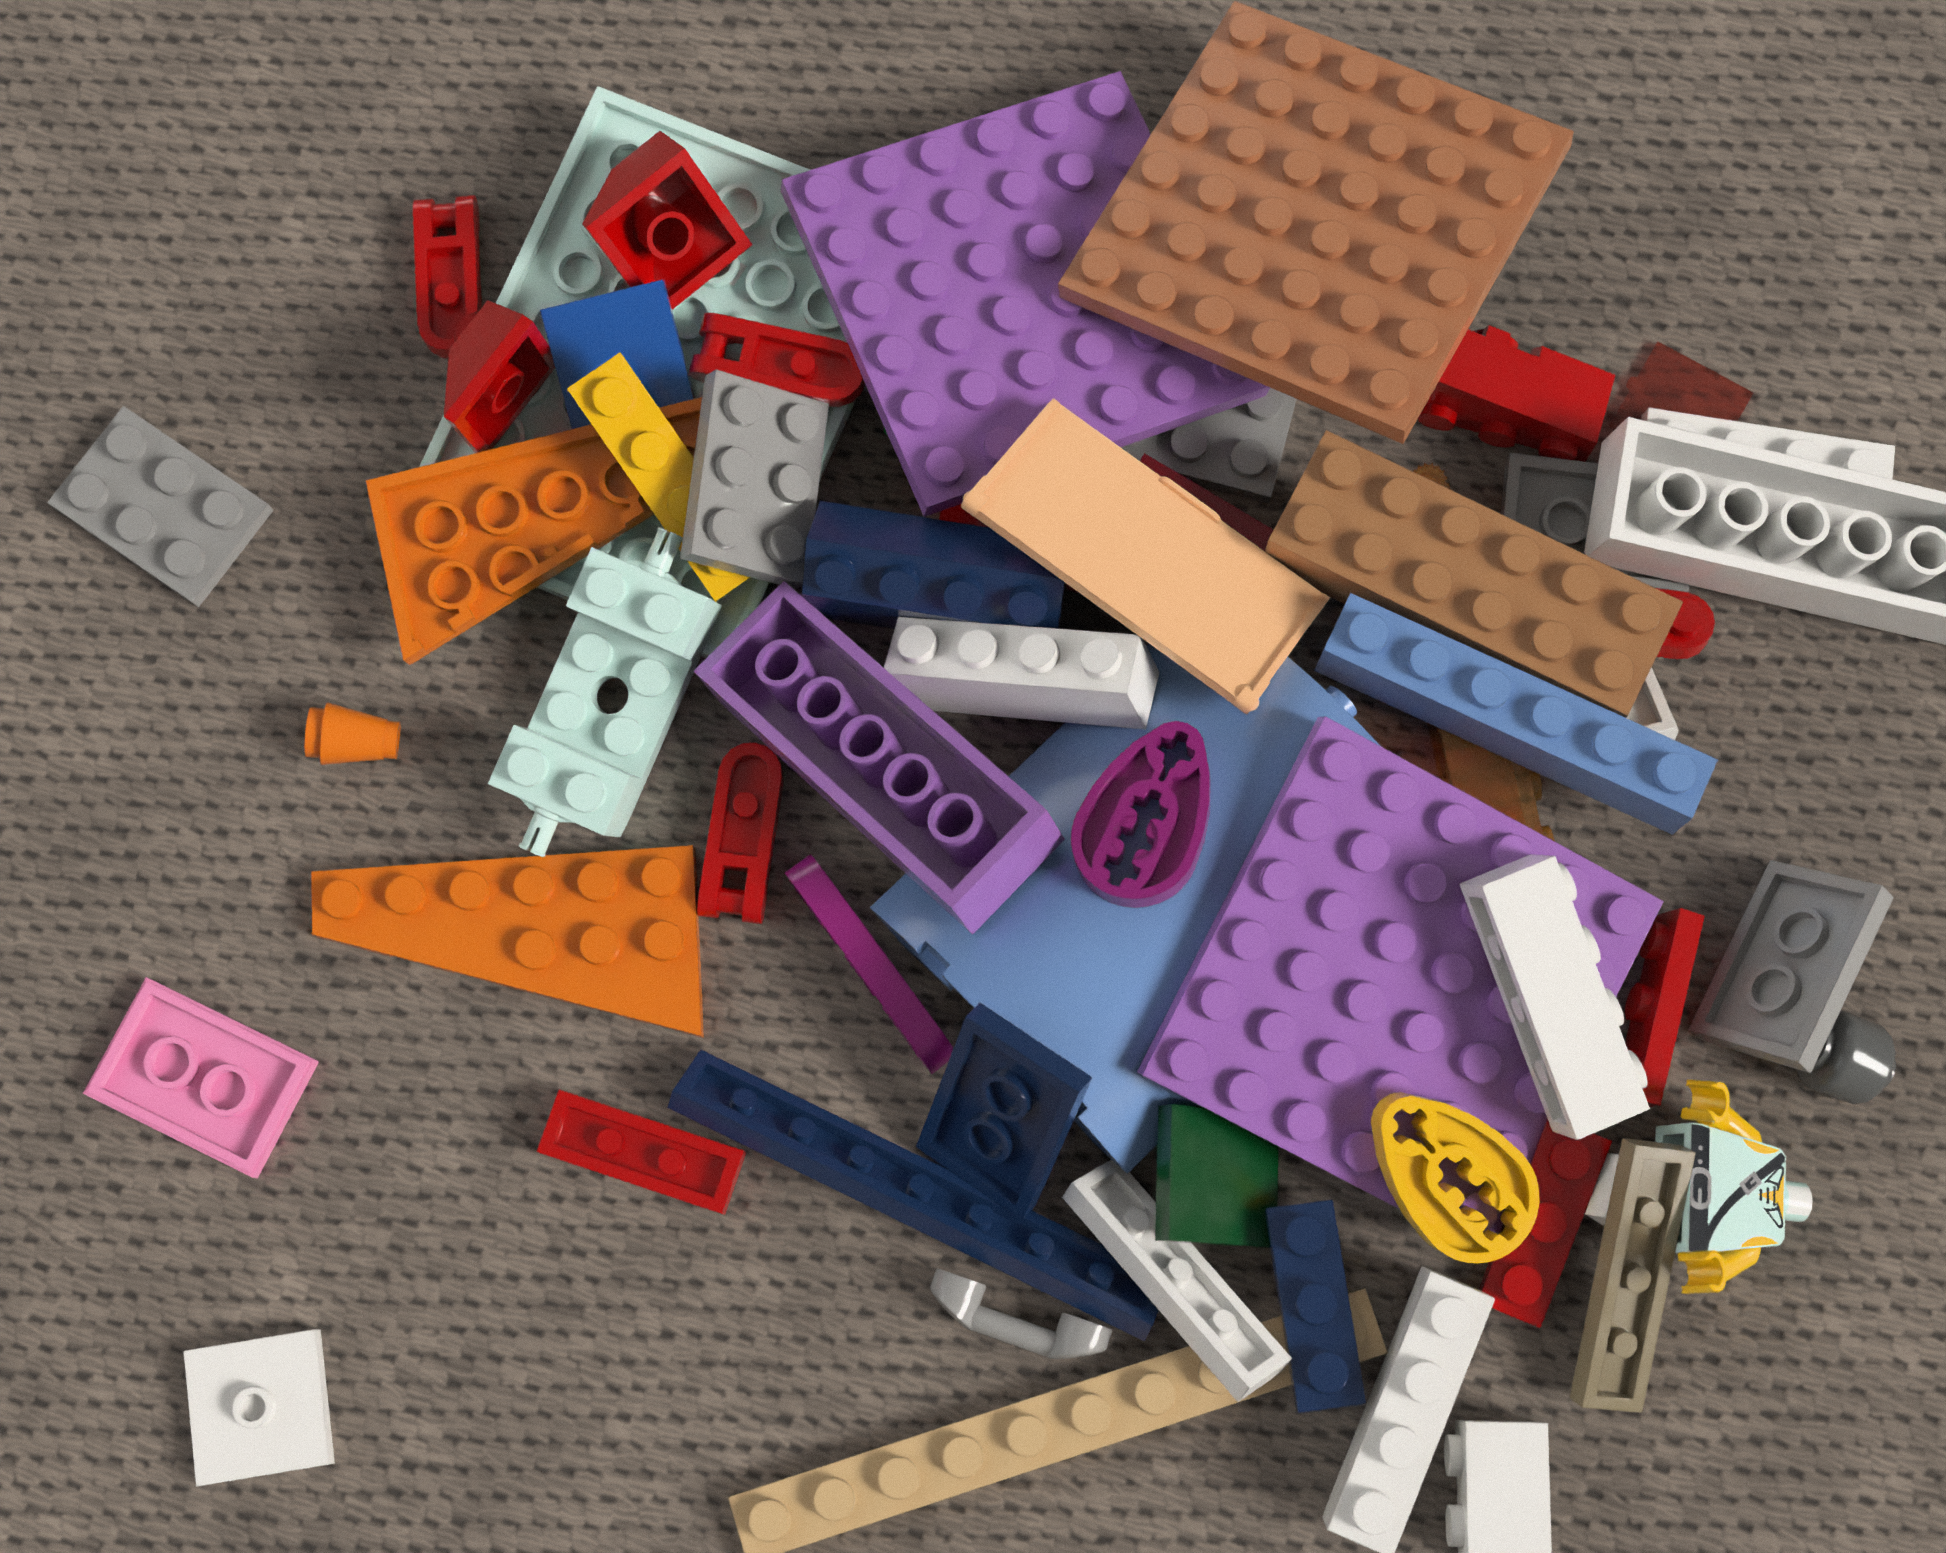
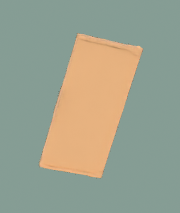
(1147, 554)

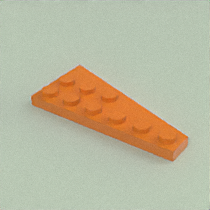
(500, 523)
(568, 927)

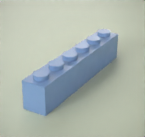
(1516, 715)

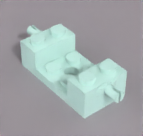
(573, 755)

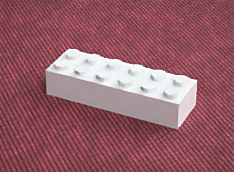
(1771, 528)

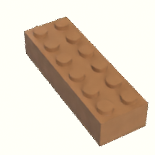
(1470, 574)

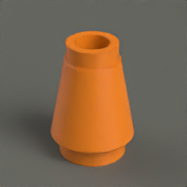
(348, 736)

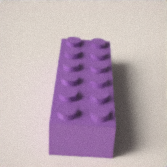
(881, 757)

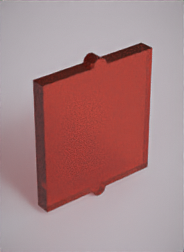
(1683, 386)

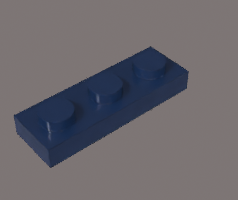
(1315, 1307)

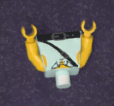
(1734, 1190)

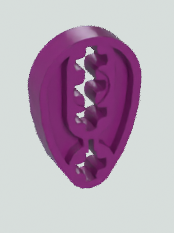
(1109, 812)

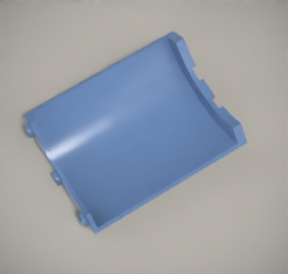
(1102, 974)

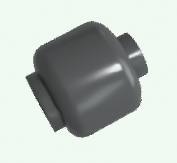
(1854, 1061)

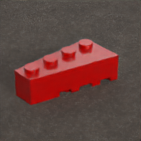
(1520, 396)

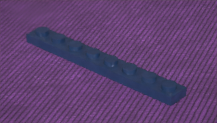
(911, 1191)

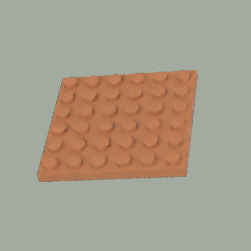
(1317, 219)

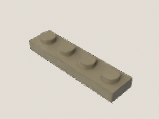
(1632, 1275)

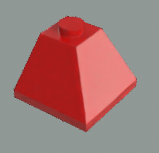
(664, 221)
(493, 373)

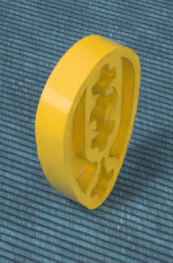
(1486, 1158)

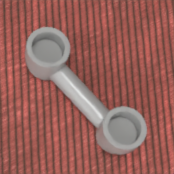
(1070, 1340)

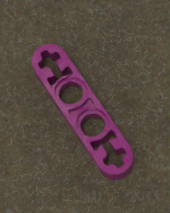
(870, 963)

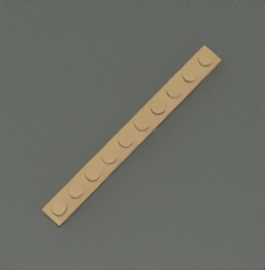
(1001, 1444)

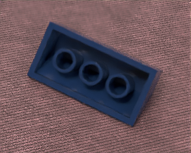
(895, 565)

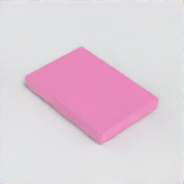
(201, 1078)

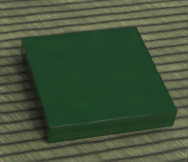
(1212, 1179)

